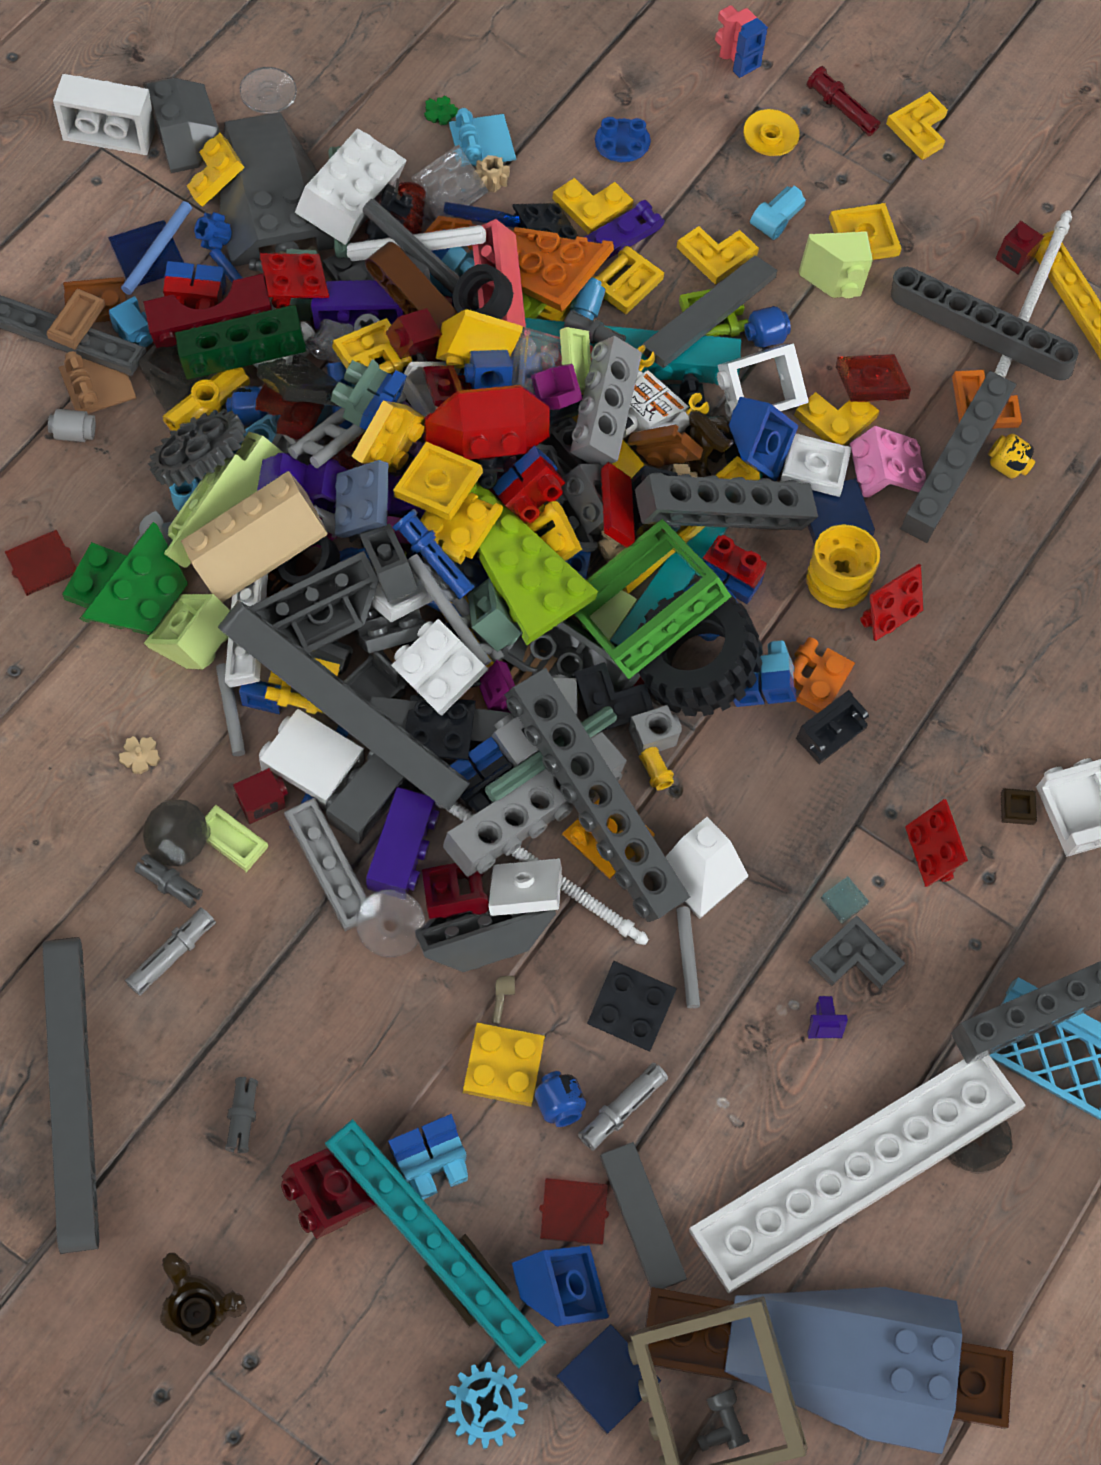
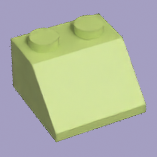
(837, 263)
(190, 631)

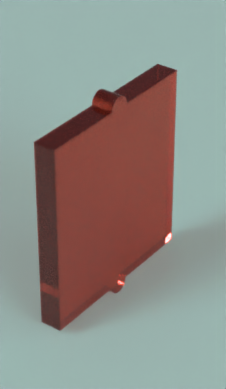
(41, 562)
(574, 1211)

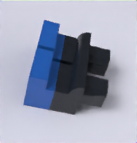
(490, 765)

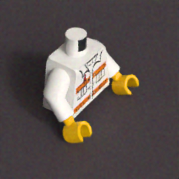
(656, 405)

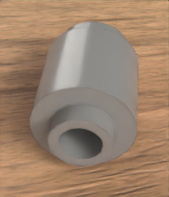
(72, 425)

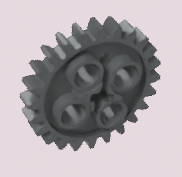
(197, 448)

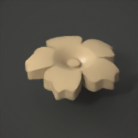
(139, 755)

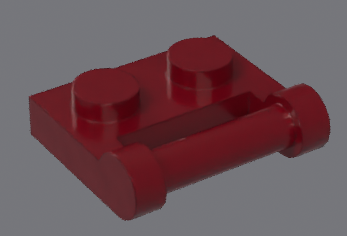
(444, 895)

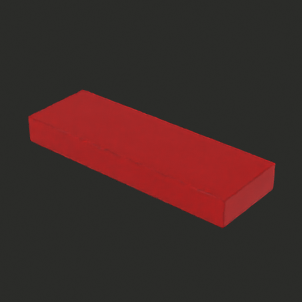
(617, 505)

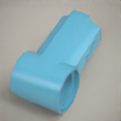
(774, 217)

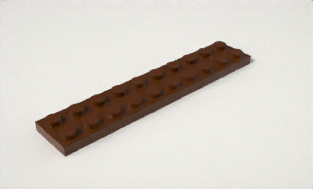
(982, 1377)

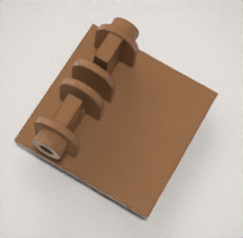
(94, 385)

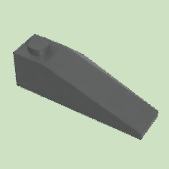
(574, 650)

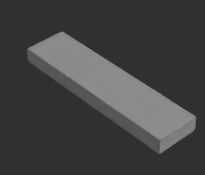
(327, 861)

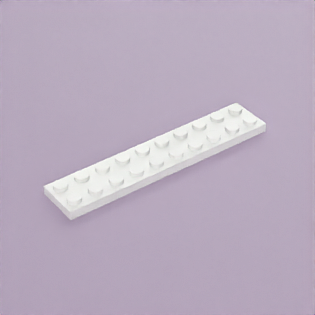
(854, 1170)

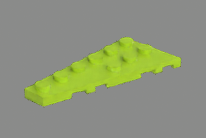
(530, 574)

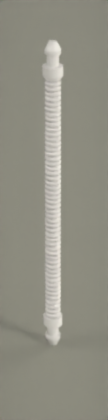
(1060, 230)
(624, 926)

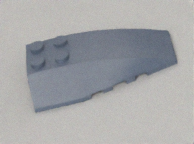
(862, 1360)

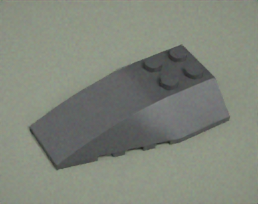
(266, 192)

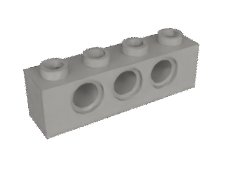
(606, 401)

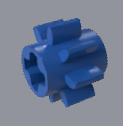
(212, 231)

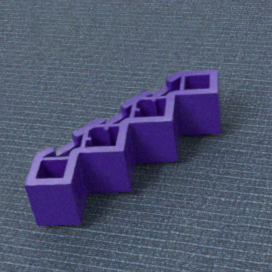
(321, 482)

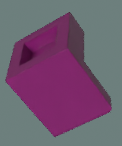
(557, 386)

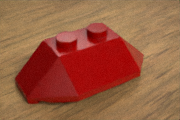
(489, 422)

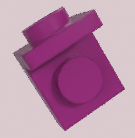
(495, 684)

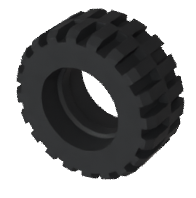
(718, 681)

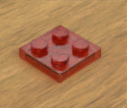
(873, 378)

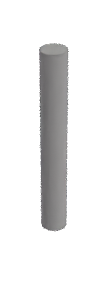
(231, 713)
(688, 957)

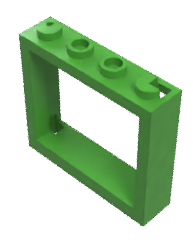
(669, 623)

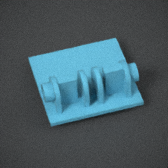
(482, 136)

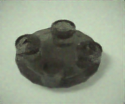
(175, 832)

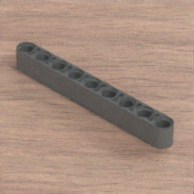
(344, 705)
(70, 1096)

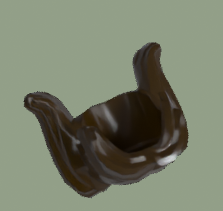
(707, 433)
(195, 1295)

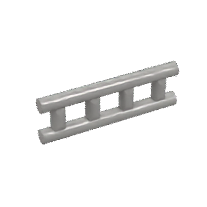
(331, 428)
(460, 624)

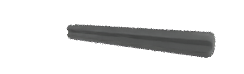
(413, 246)

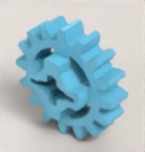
(502, 1414)

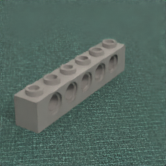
(474, 855)

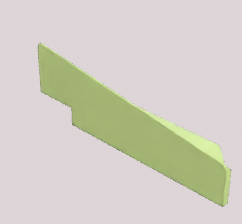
(220, 492)

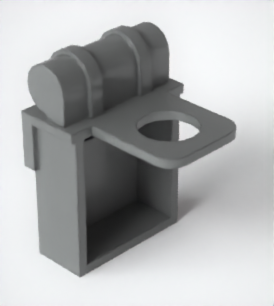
(377, 678)

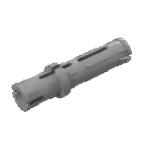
(175, 946)
(613, 1115)

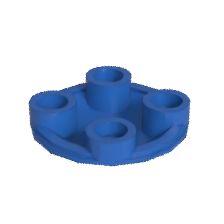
(622, 139)

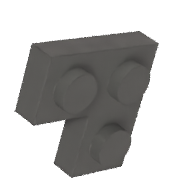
(860, 947)

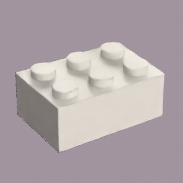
(104, 114)

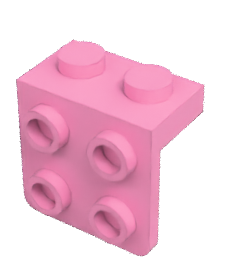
(886, 459)

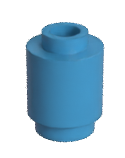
(589, 299)

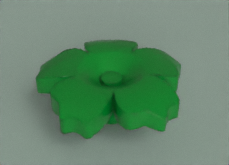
(440, 111)

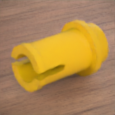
(660, 776)

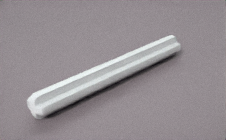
(432, 240)

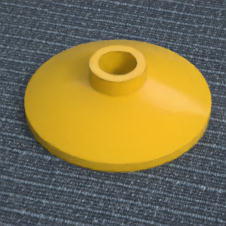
(771, 132)

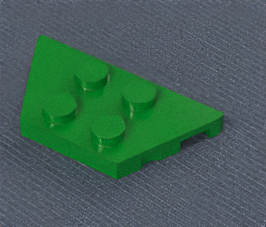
(139, 588)

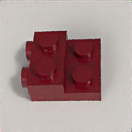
(324, 1193)

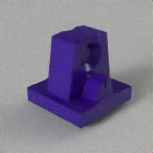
(826, 1022)

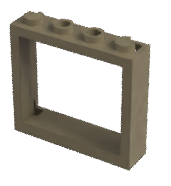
(774, 1368)

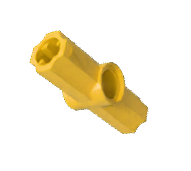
(216, 389)

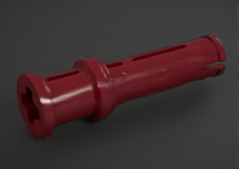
(835, 94)

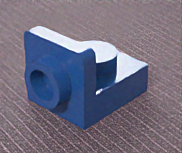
(253, 696)

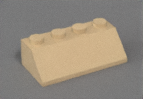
(254, 537)

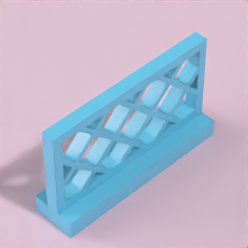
(1082, 1028)

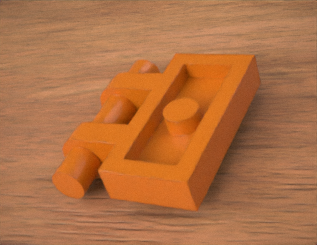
(826, 679)

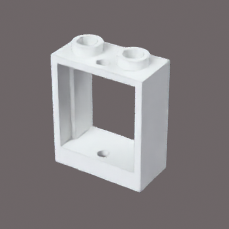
(788, 371)

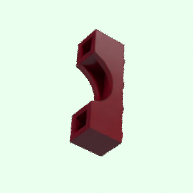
(168, 315)

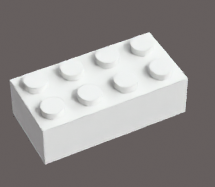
(347, 183)

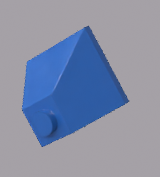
(762, 435)
(561, 1285)

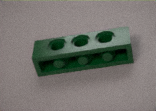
(240, 342)

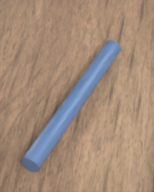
(156, 248)

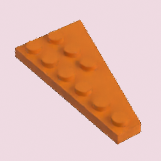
(549, 265)

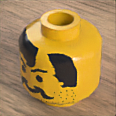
(1011, 456)

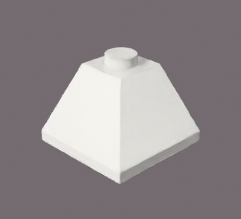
(706, 866)

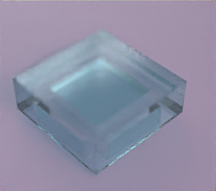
(844, 900)

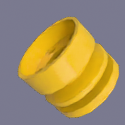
(843, 566)

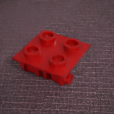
(293, 277)
(895, 603)
(936, 844)

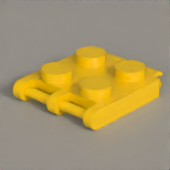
(467, 528)

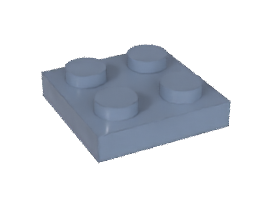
(361, 499)

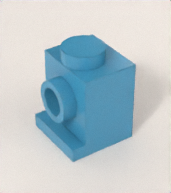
(130, 323)

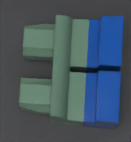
(370, 390)

